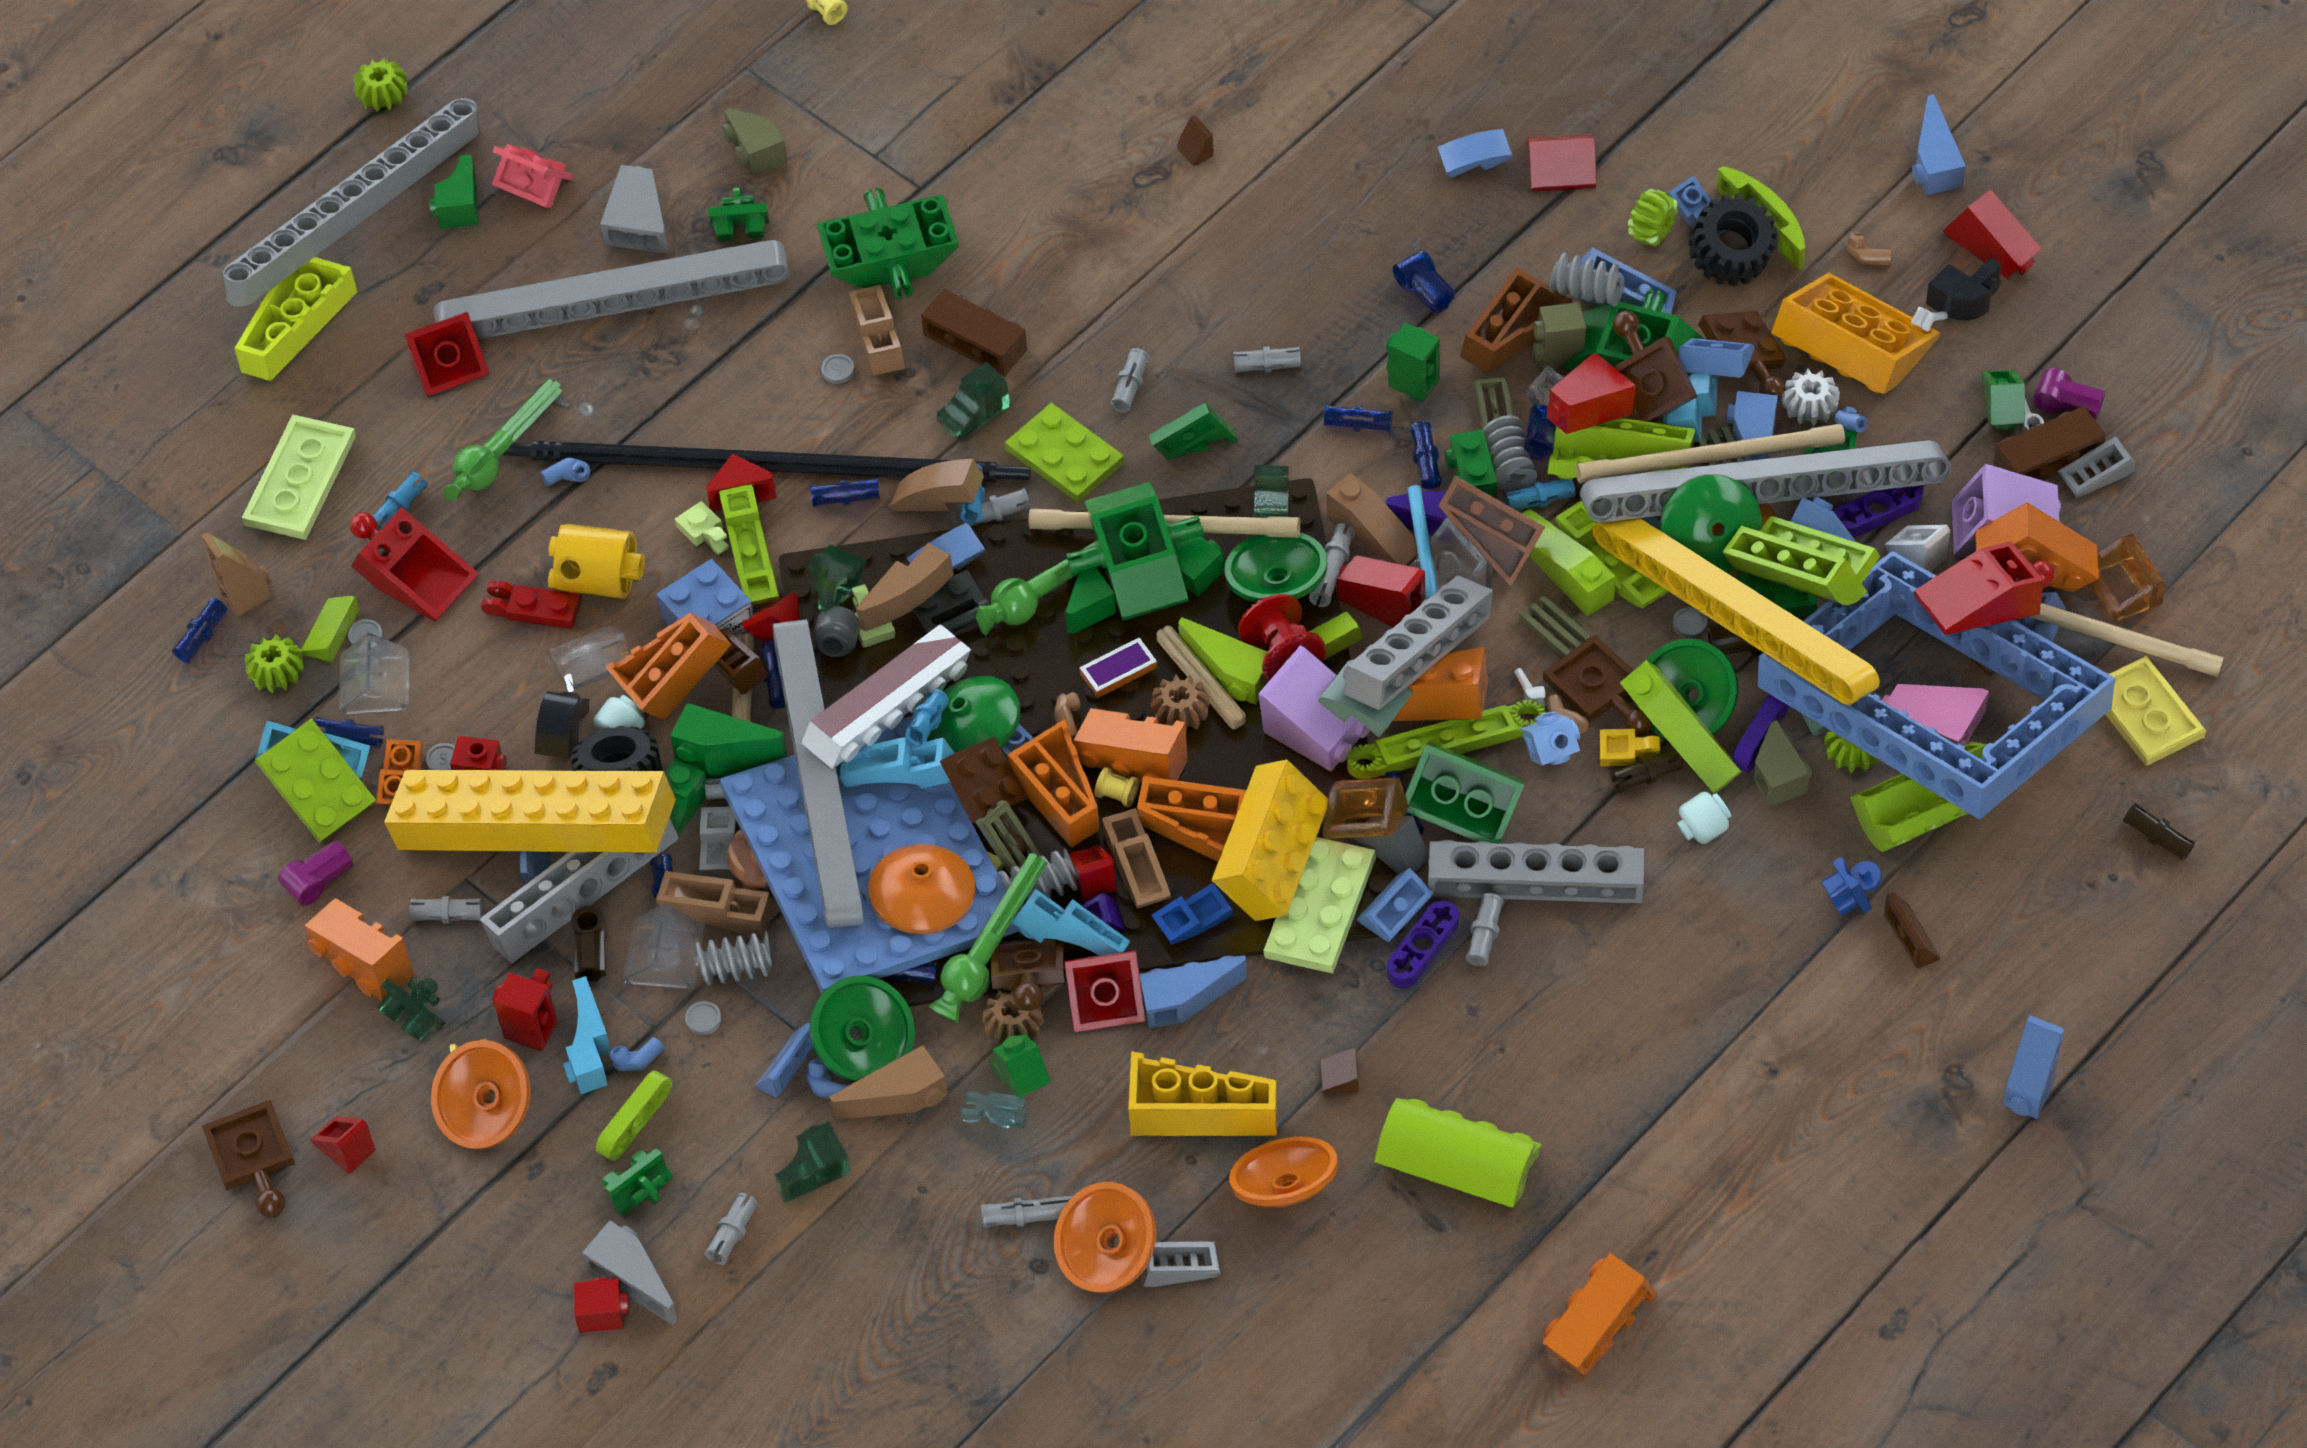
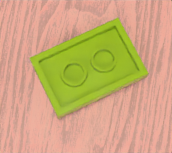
(1064, 452)
(315, 781)

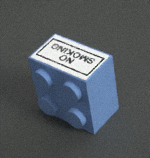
(707, 594)

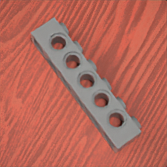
(1417, 642)
(1550, 883)
(557, 892)

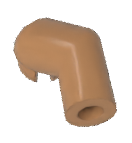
(1864, 254)
(1555, 704)
(1063, 709)

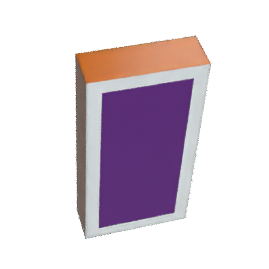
(1118, 667)

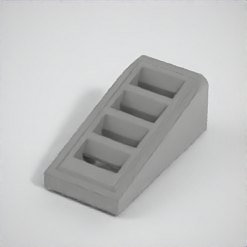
(2111, 448)
(1178, 1273)

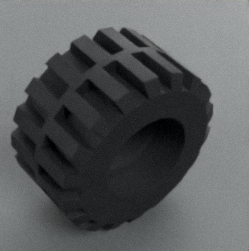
(1742, 218)
(617, 750)

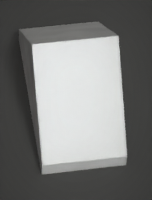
(1922, 544)

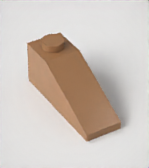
(1371, 519)
(236, 576)
(894, 1089)

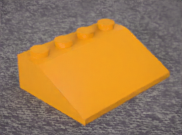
(1852, 332)

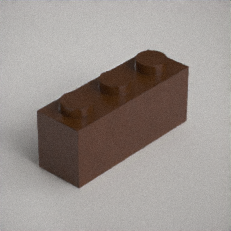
(974, 331)
(2050, 445)

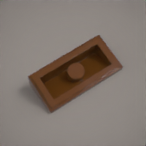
(1910, 931)

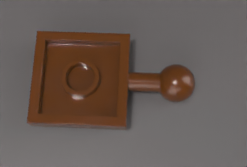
(1749, 329)
(1655, 371)
(1591, 684)
(983, 779)
(1024, 965)
(249, 1149)

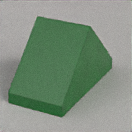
(1089, 602)

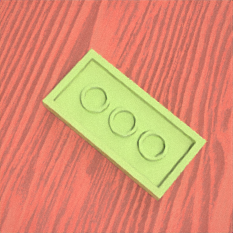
(299, 477)
(1322, 906)

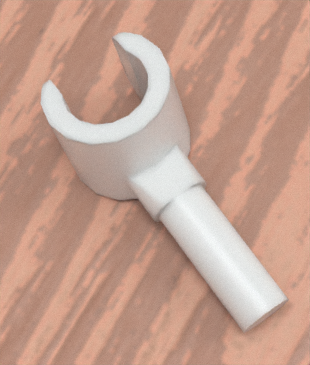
(1925, 318)
(2030, 418)
(1532, 693)

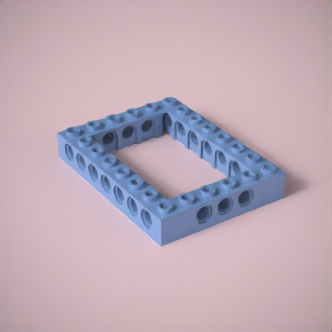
(2071, 690)

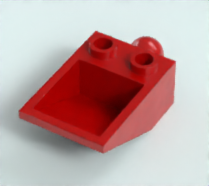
(413, 563)
(1986, 589)

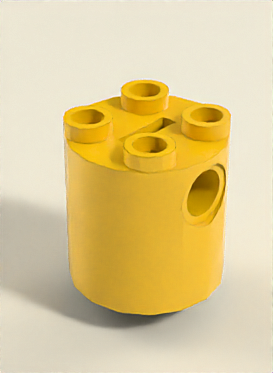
(595, 561)

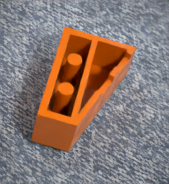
(2045, 539)
(670, 665)
(1449, 689)
(1132, 745)
(1056, 783)
(1190, 813)
(359, 948)
(1597, 1313)

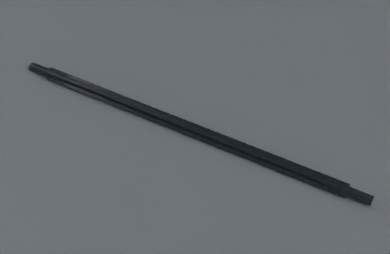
(765, 459)

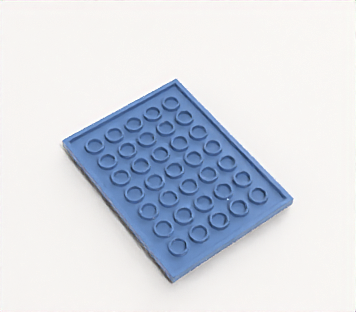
(878, 821)

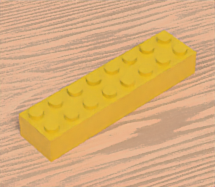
(530, 811)

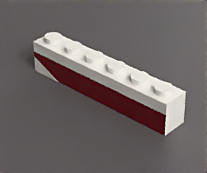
(886, 697)

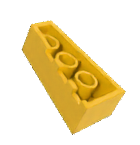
(1197, 1101)

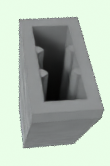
(634, 212)

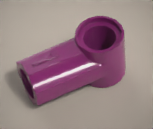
(2059, 392)
(308, 878)

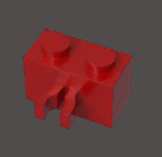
(526, 1009)

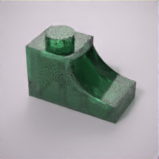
(977, 400)
(1271, 491)
(834, 575)
(816, 1163)

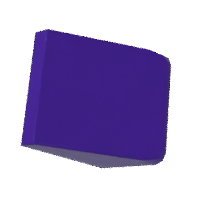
(1106, 910)

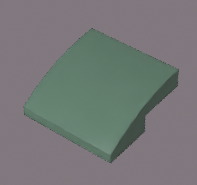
(1344, 706)

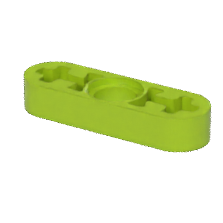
(634, 1115)

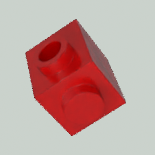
(477, 754)
(600, 1305)

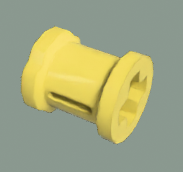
(829, 10)
(1116, 787)

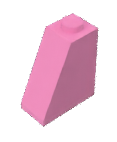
(1949, 710)

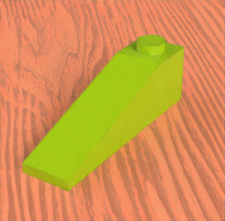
(1572, 567)
(1680, 725)

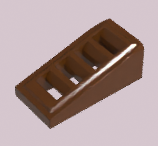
(740, 665)

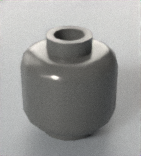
(836, 631)

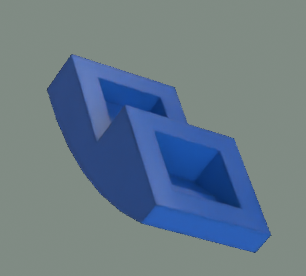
(1193, 916)

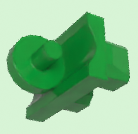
(738, 211)
(639, 1182)

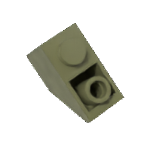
(755, 139)
(1558, 334)
(1779, 769)

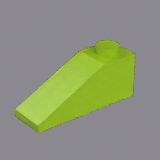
(1230, 661)

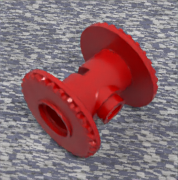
(1275, 625)

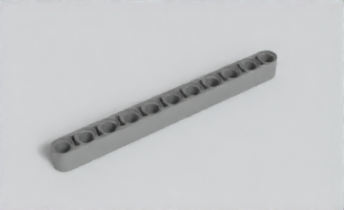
(350, 202)
(621, 289)
(1782, 475)
(817, 780)

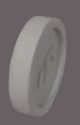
(837, 368)
(1689, 623)
(362, 627)
(440, 756)
(703, 1018)

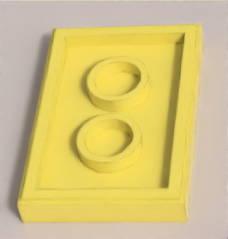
(2151, 713)

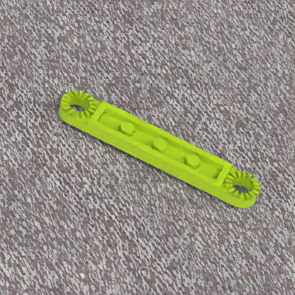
(1460, 736)

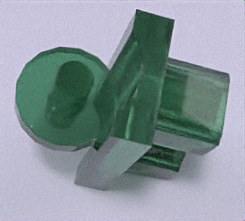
(421, 1018)

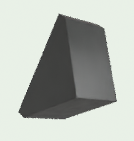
(1401, 849)

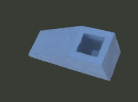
(1183, 991)

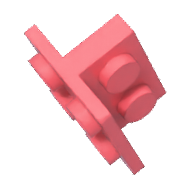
(529, 174)

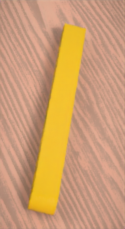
(1738, 608)

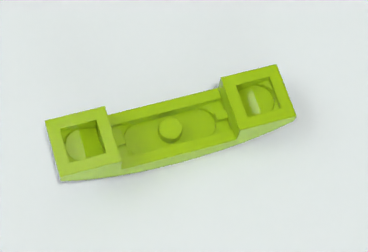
(1791, 239)
(748, 544)
(1628, 582)

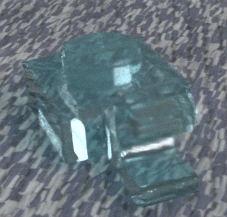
(999, 1108)

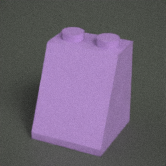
(1992, 495)
(1297, 718)

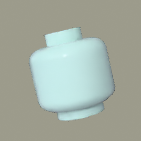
(619, 712)
(1703, 817)

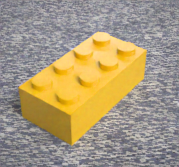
(1270, 840)

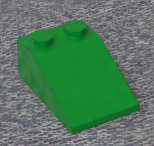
(723, 743)

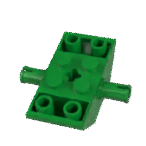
(889, 242)
(1614, 349)
(1136, 550)

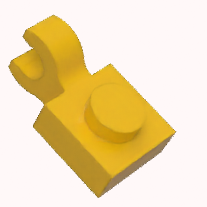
(1621, 747)

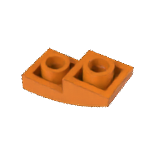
(399, 756)

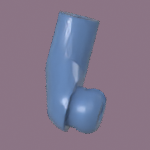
(1851, 420)
(566, 469)
(636, 1060)
(820, 1080)

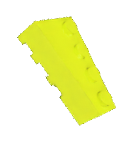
(293, 316)

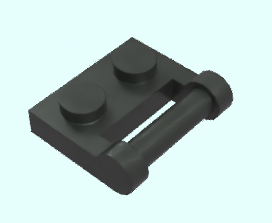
(953, 598)

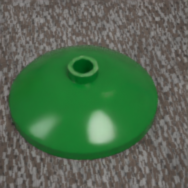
(1700, 505)
(1275, 566)
(1703, 667)
(978, 711)
(872, 1010)

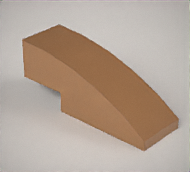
(877, 330)
(938, 486)
(905, 588)
(1135, 858)
(717, 902)

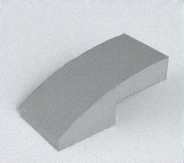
(716, 833)

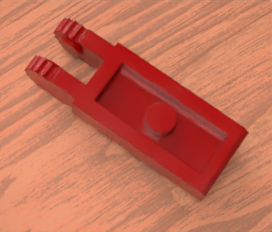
(532, 604)

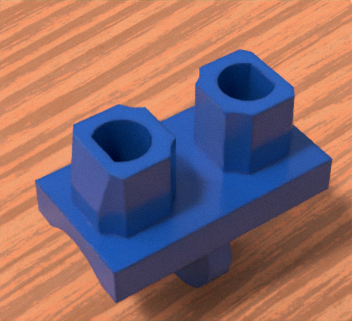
(1848, 889)

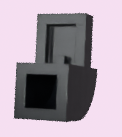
(1963, 295)
(559, 723)

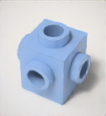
(1551, 739)

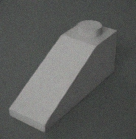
(620, 1255)

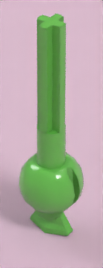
(478, 465)
(1017, 600)
(966, 975)

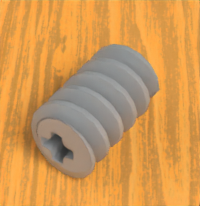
(1586, 280)
(1510, 461)
(1054, 875)
(735, 959)

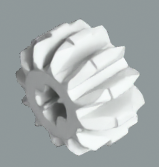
(1810, 397)

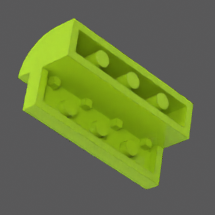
(1613, 441)
(1803, 559)
(1904, 809)
(1456, 1151)

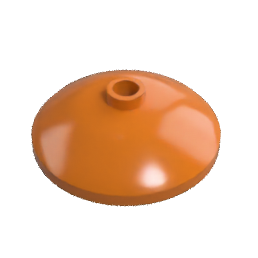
(921, 901)
(464, 1090)
(1284, 1172)
(1087, 1235)

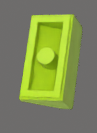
(331, 628)
(1339, 633)

